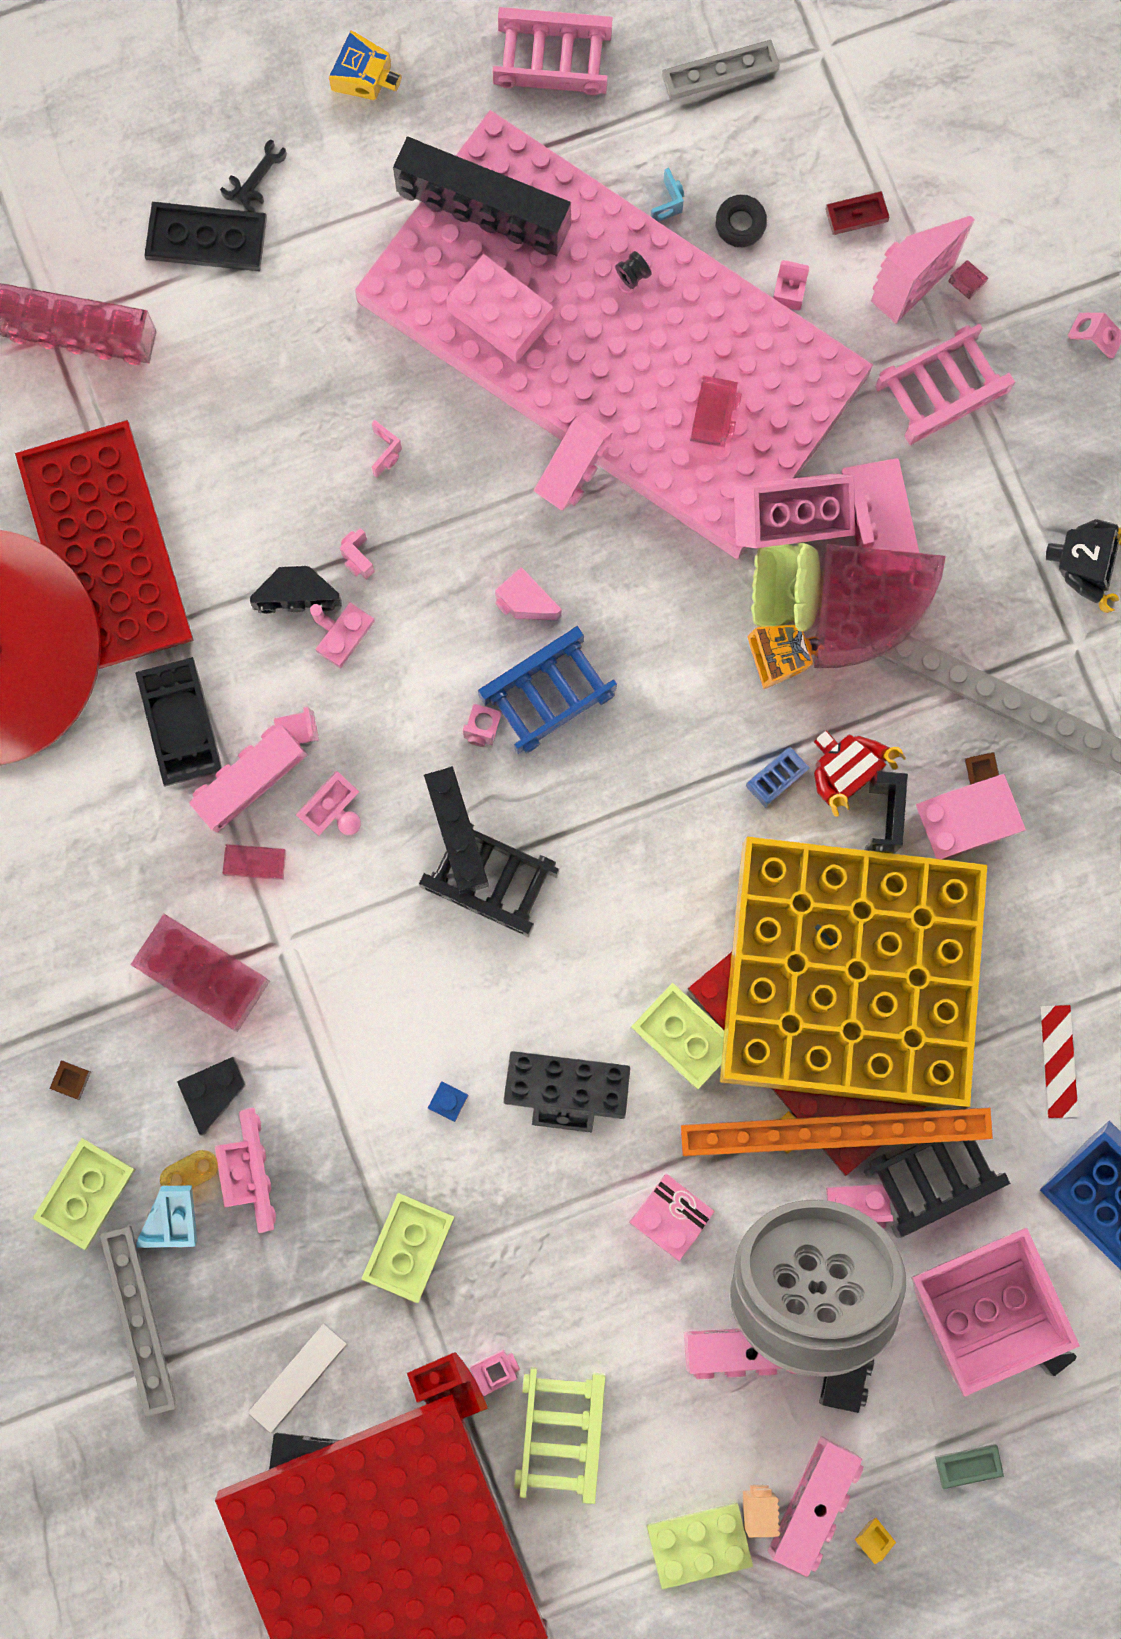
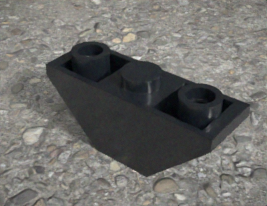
(294, 590)

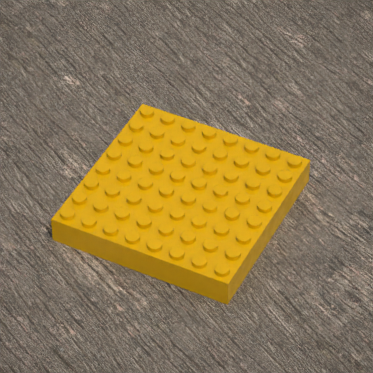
(883, 1010)

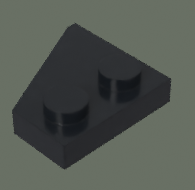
(211, 1092)

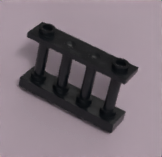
(492, 906)
(934, 1207)

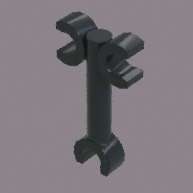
(245, 194)

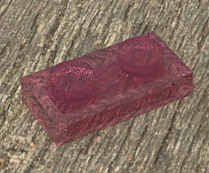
(254, 862)

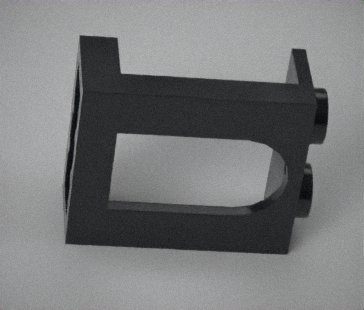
(895, 787)

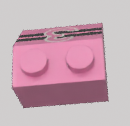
(672, 1217)

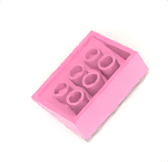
(918, 266)

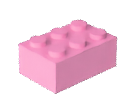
(499, 308)

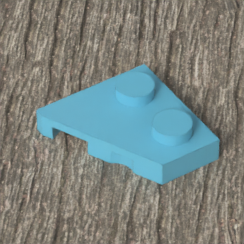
(170, 1219)

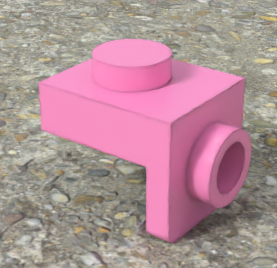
(791, 284)
(356, 561)

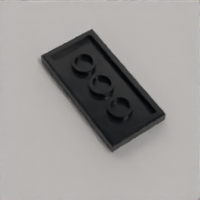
(205, 236)

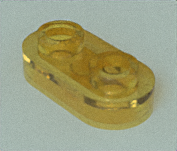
(189, 1169)

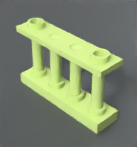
(586, 1452)

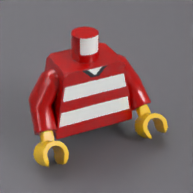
(849, 766)

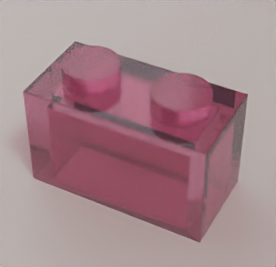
(714, 411)

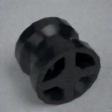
(633, 270)

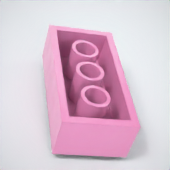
(794, 510)

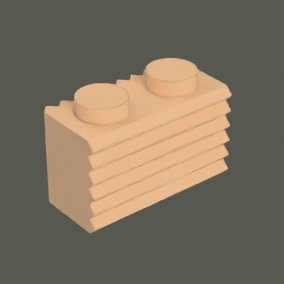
(761, 1512)

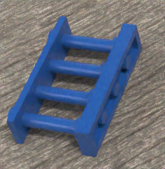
(546, 661)

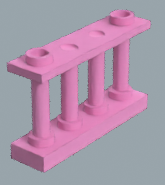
(544, 24)
(969, 399)

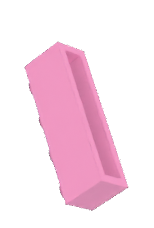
(247, 778)

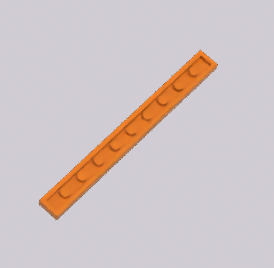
(837, 1131)

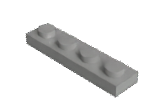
(720, 69)

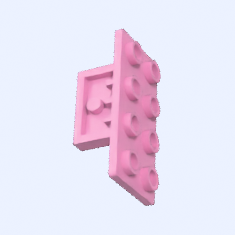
(882, 507)

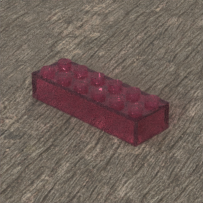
(76, 324)

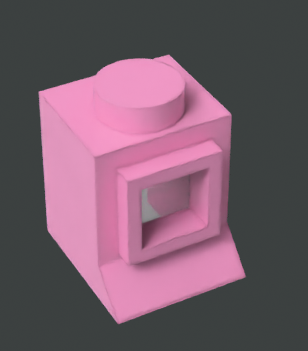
(495, 1371)

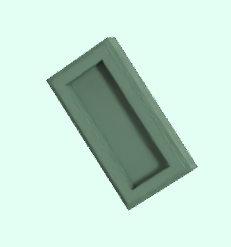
(969, 1466)

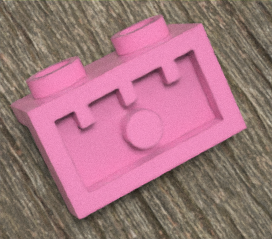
(867, 1199)

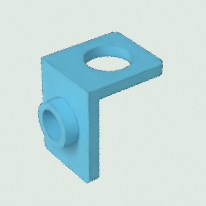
(676, 193)

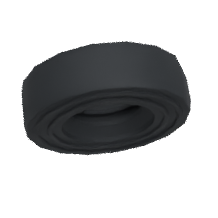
(737, 237)

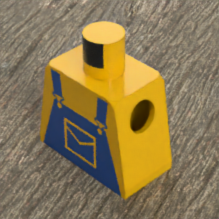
(362, 69)

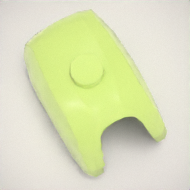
(786, 586)

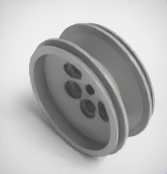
(831, 1244)

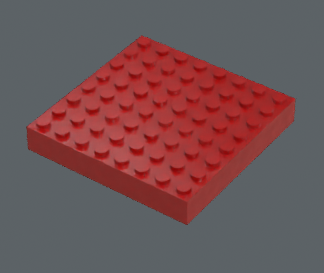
(382, 1539)

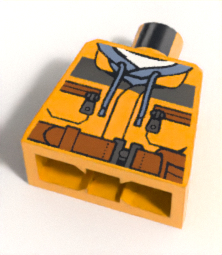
(780, 653)

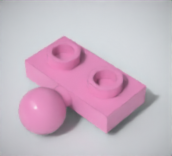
(329, 805)

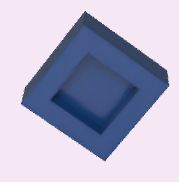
(448, 1101)

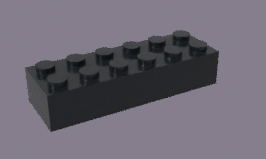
(482, 196)

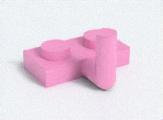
(343, 634)

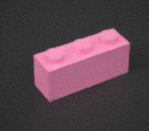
(574, 462)

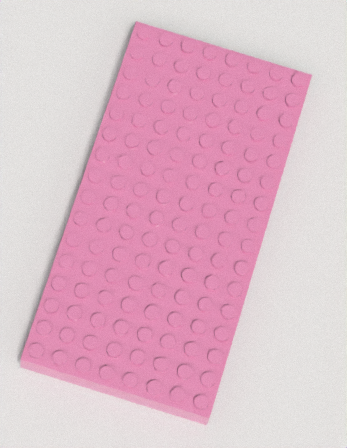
(624, 351)

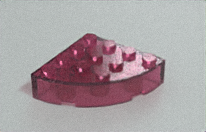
(871, 601)

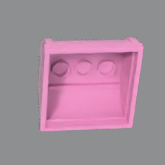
(994, 1312)

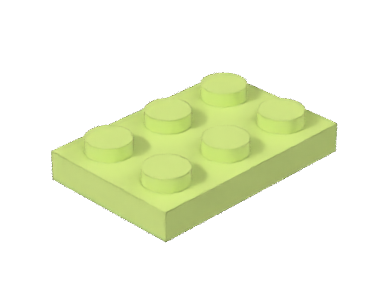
(682, 1035)
(84, 1194)
(408, 1248)
(699, 1545)

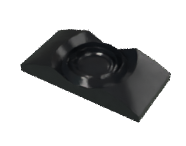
(179, 721)

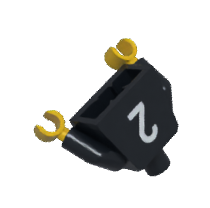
(1089, 560)

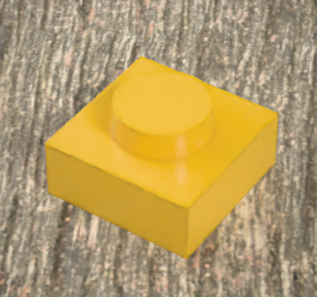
(875, 1540)

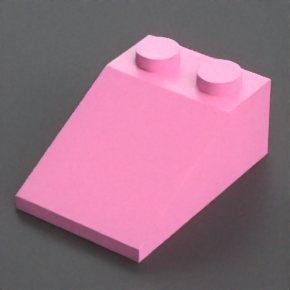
(970, 817)

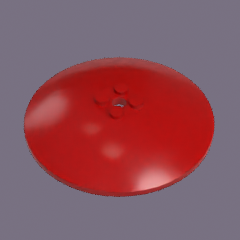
(45, 647)

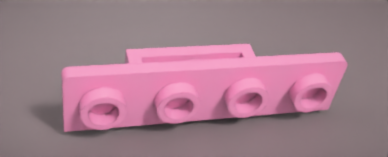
(244, 1174)

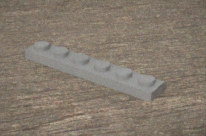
(138, 1321)

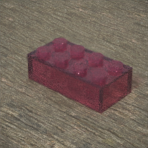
(200, 972)

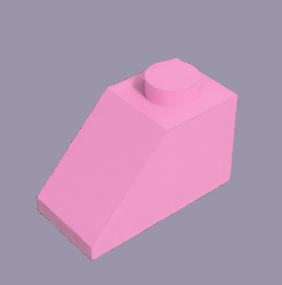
(525, 599)

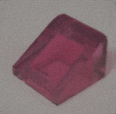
(967, 279)

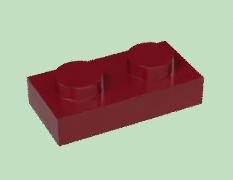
(857, 213)

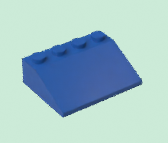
(1090, 1190)

